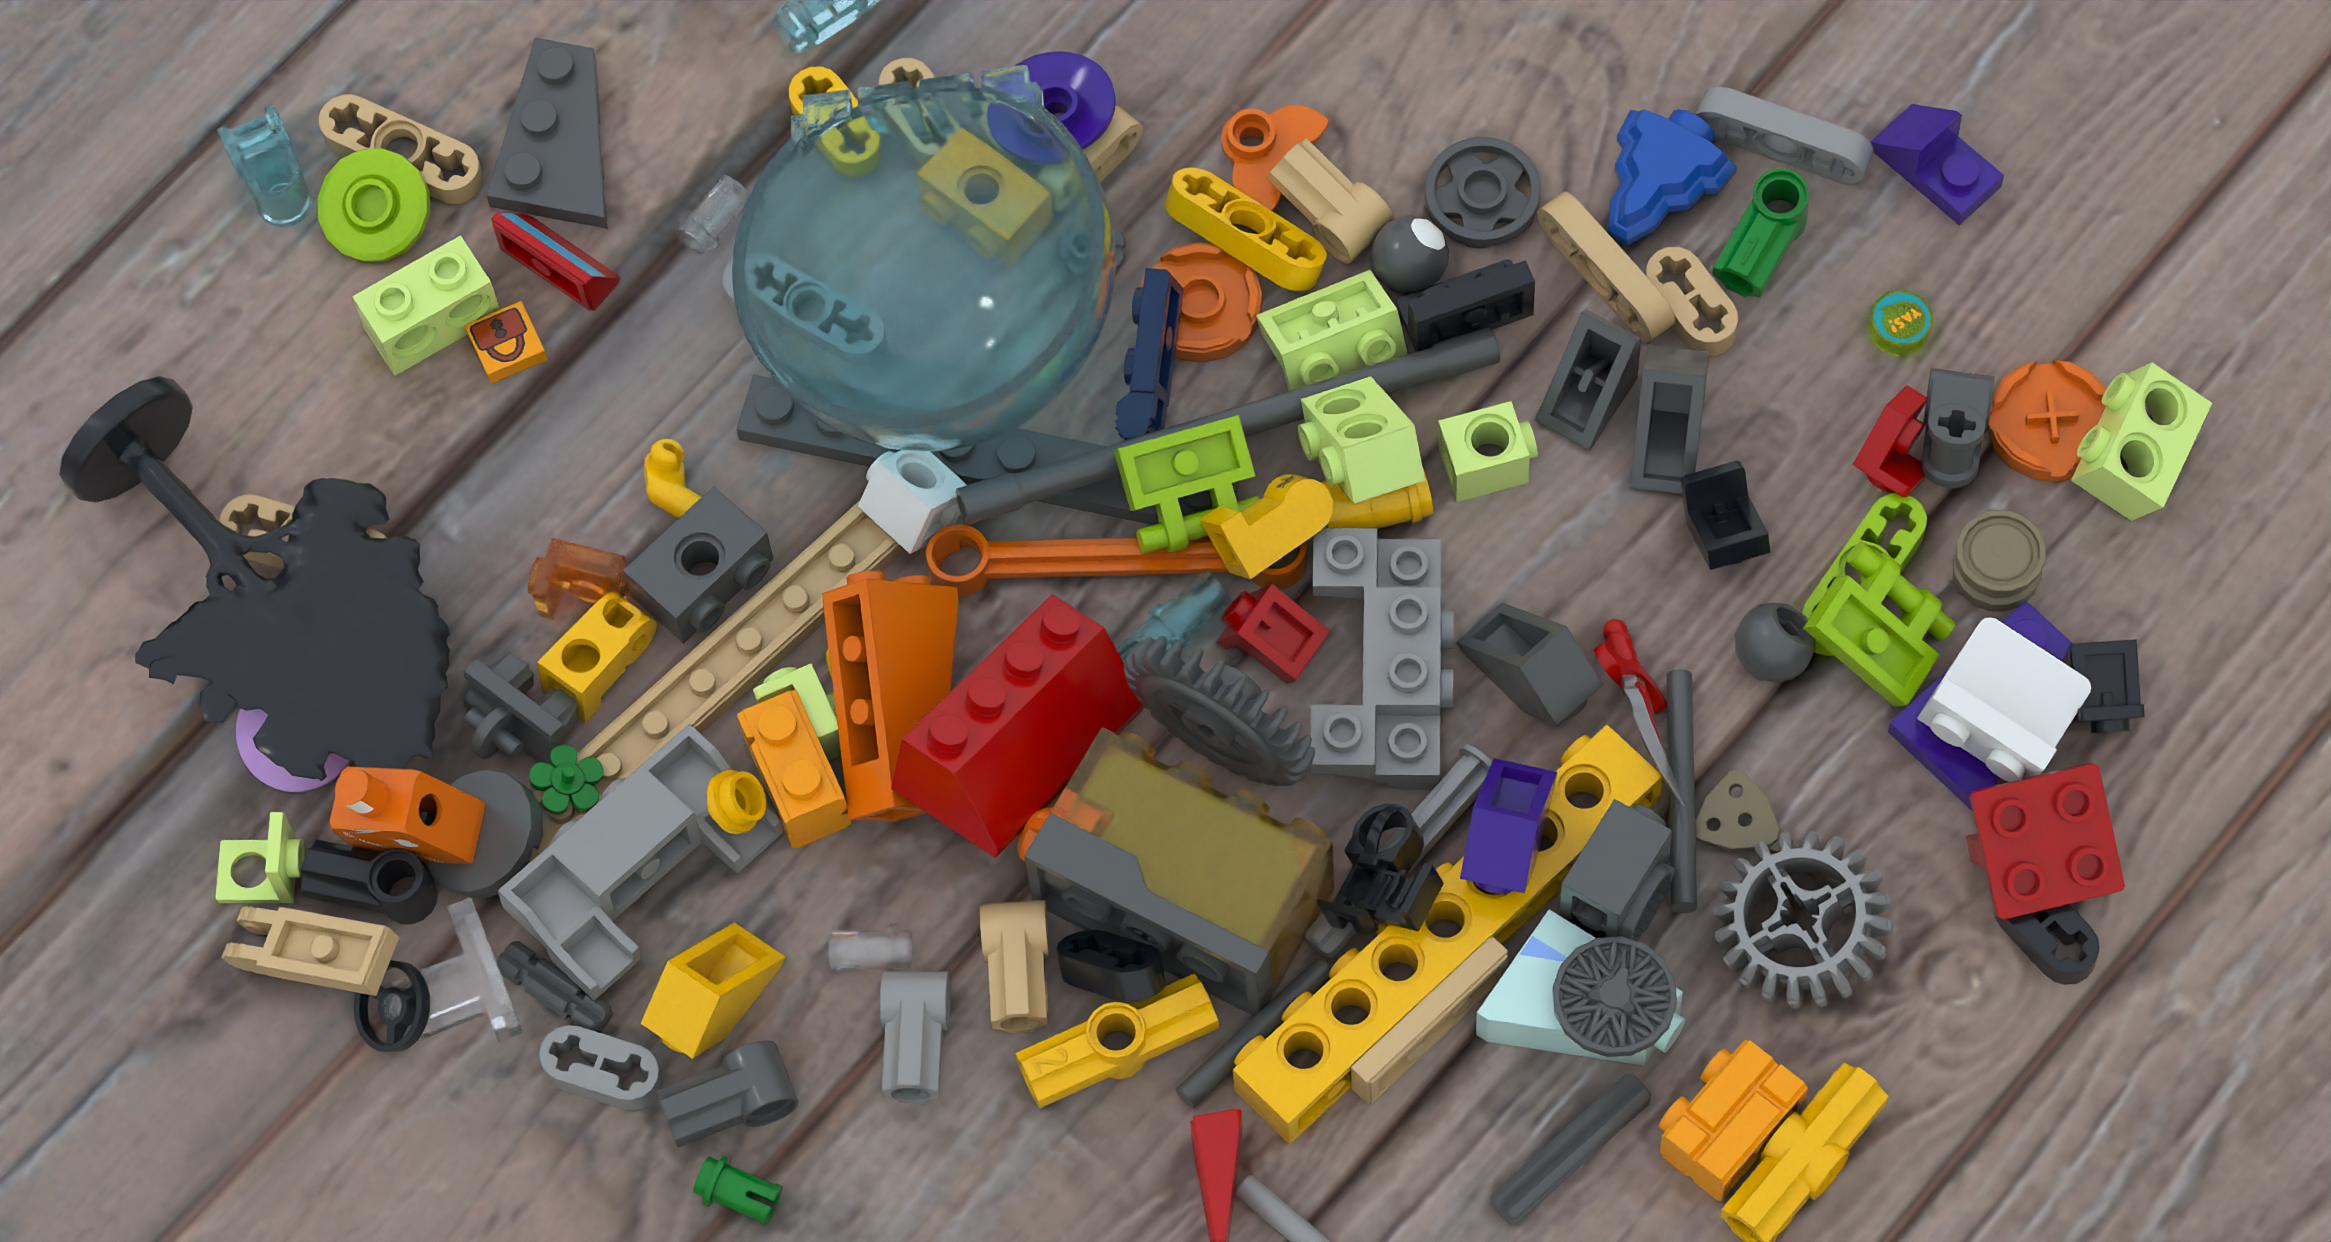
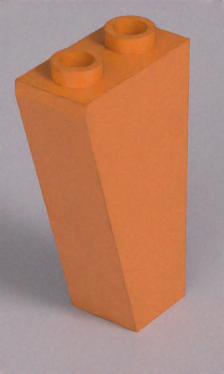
(888, 671)

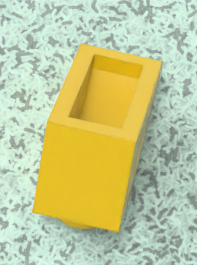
(710, 989)

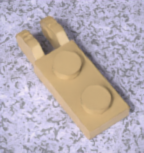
(314, 949)

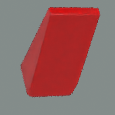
(1216, 1150)

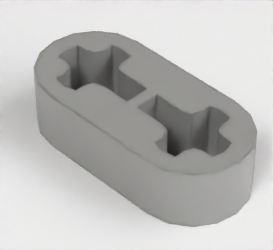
(595, 1081)

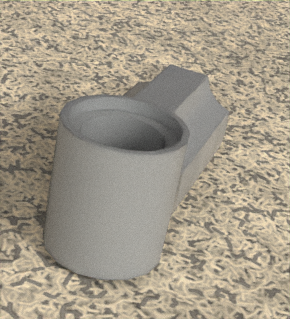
(914, 1015)

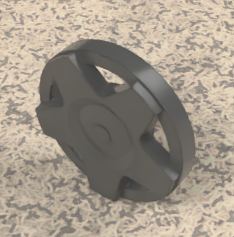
(1482, 192)

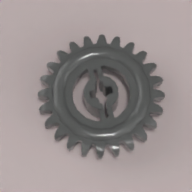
(1217, 713)

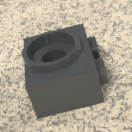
(1619, 874)

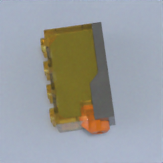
(1179, 868)

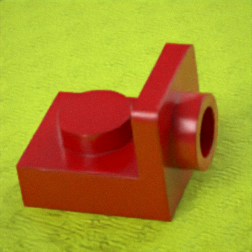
(1886, 449)
(1273, 631)

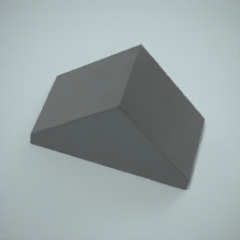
(1590, 379)

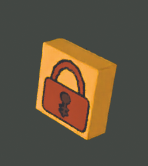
(506, 342)

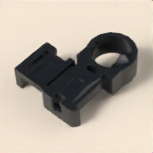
(1389, 894)

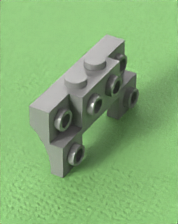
(1398, 726)
(619, 853)

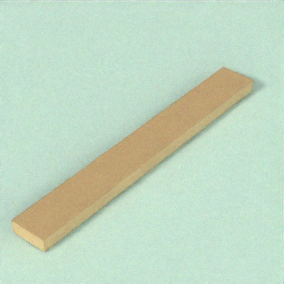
(734, 654)

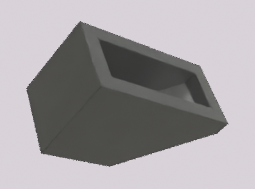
(1669, 418)
(1532, 662)

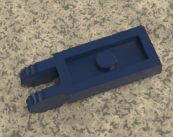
(1151, 362)

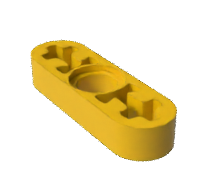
(1277, 251)

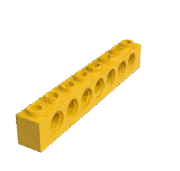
(1296, 1097)

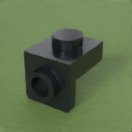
(1723, 515)
(2113, 681)

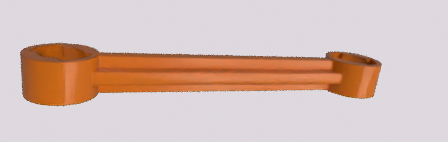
(1082, 559)

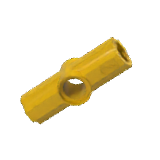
(1079, 1060)
(1804, 1155)

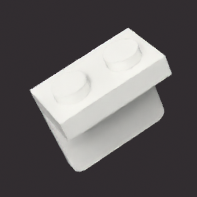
(2005, 701)

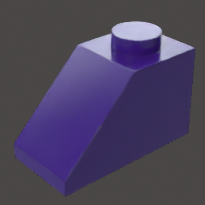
(1507, 826)

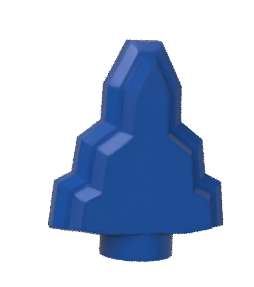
(1663, 170)

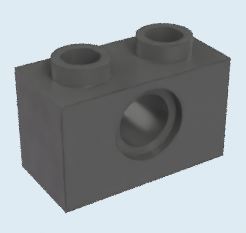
(706, 532)

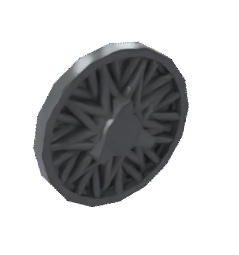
(1614, 996)

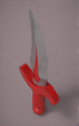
(1640, 691)

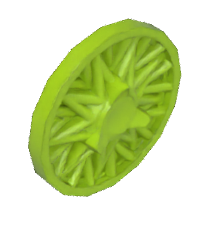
(373, 205)

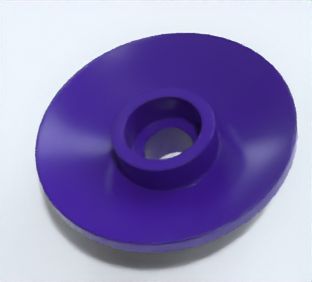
(1076, 89)

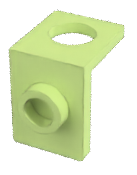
(283, 865)

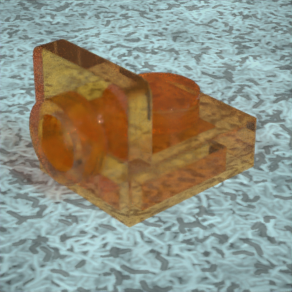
(575, 567)

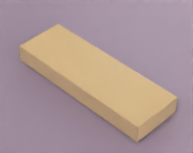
(1429, 1021)

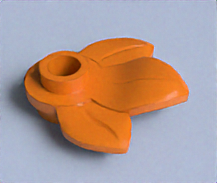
(1278, 134)

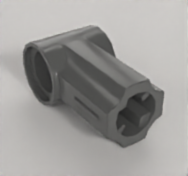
(745, 1089)

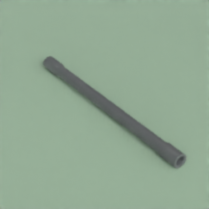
(1014, 490)

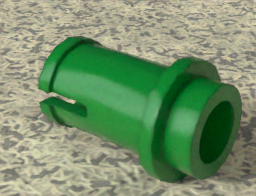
(733, 1188)

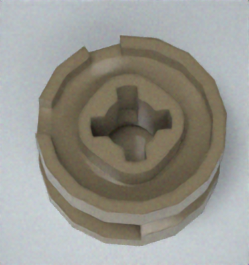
(1999, 560)

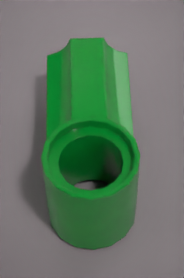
(1763, 235)

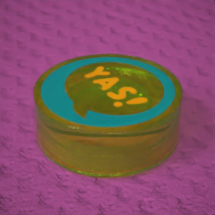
(1900, 322)

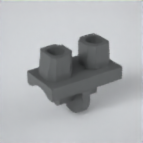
(508, 718)

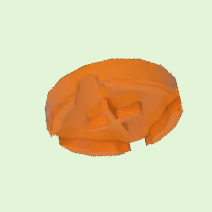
(2043, 416)

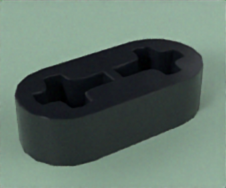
(2041, 946)
(1111, 965)

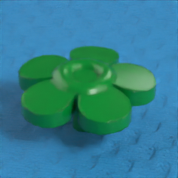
(567, 780)

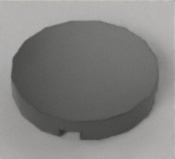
(506, 835)

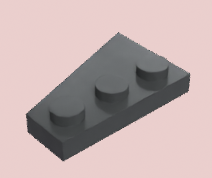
(553, 140)

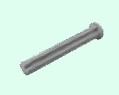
(1433, 818)

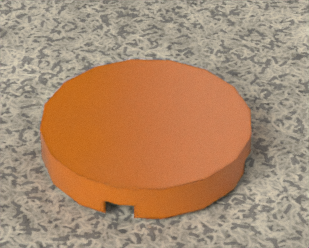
(1217, 301)

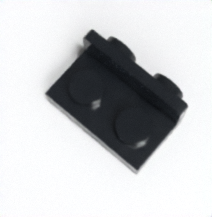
(1468, 303)

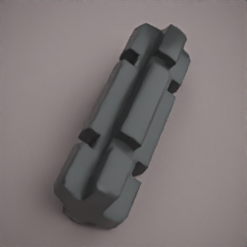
(553, 987)

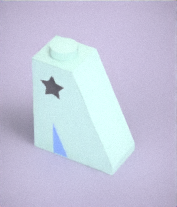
(1522, 1001)

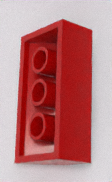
(1016, 727)

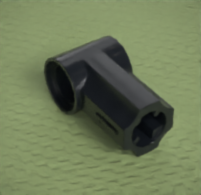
(365, 879)

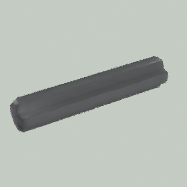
(1570, 1149)

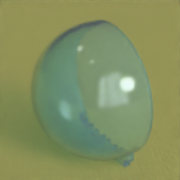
(926, 260)

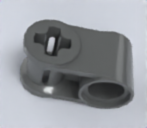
(1955, 426)

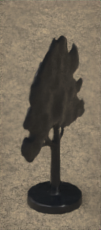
(328, 647)

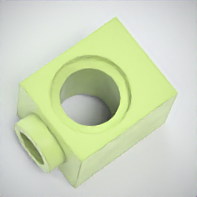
(1477, 474)

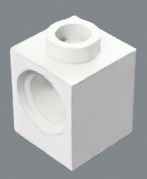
(911, 496)

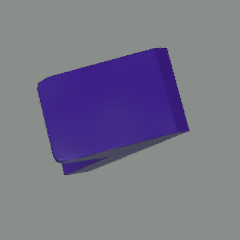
(1938, 163)

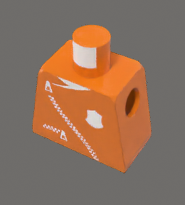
(384, 810)

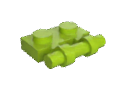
(1179, 466)
(1871, 638)

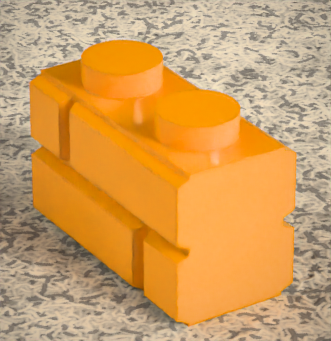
(794, 769)
(1730, 1118)

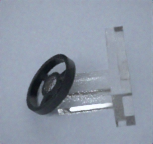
(444, 993)

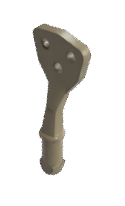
(1729, 810)

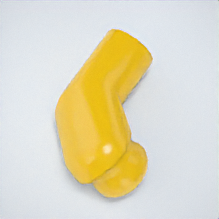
(666, 478)

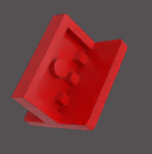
(2045, 841)

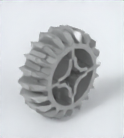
(1776, 934)

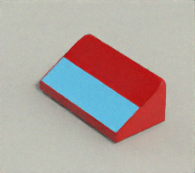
(554, 258)

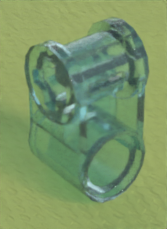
(264, 161)

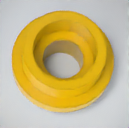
(735, 801)

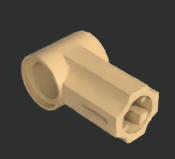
(1341, 213)
(1015, 948)

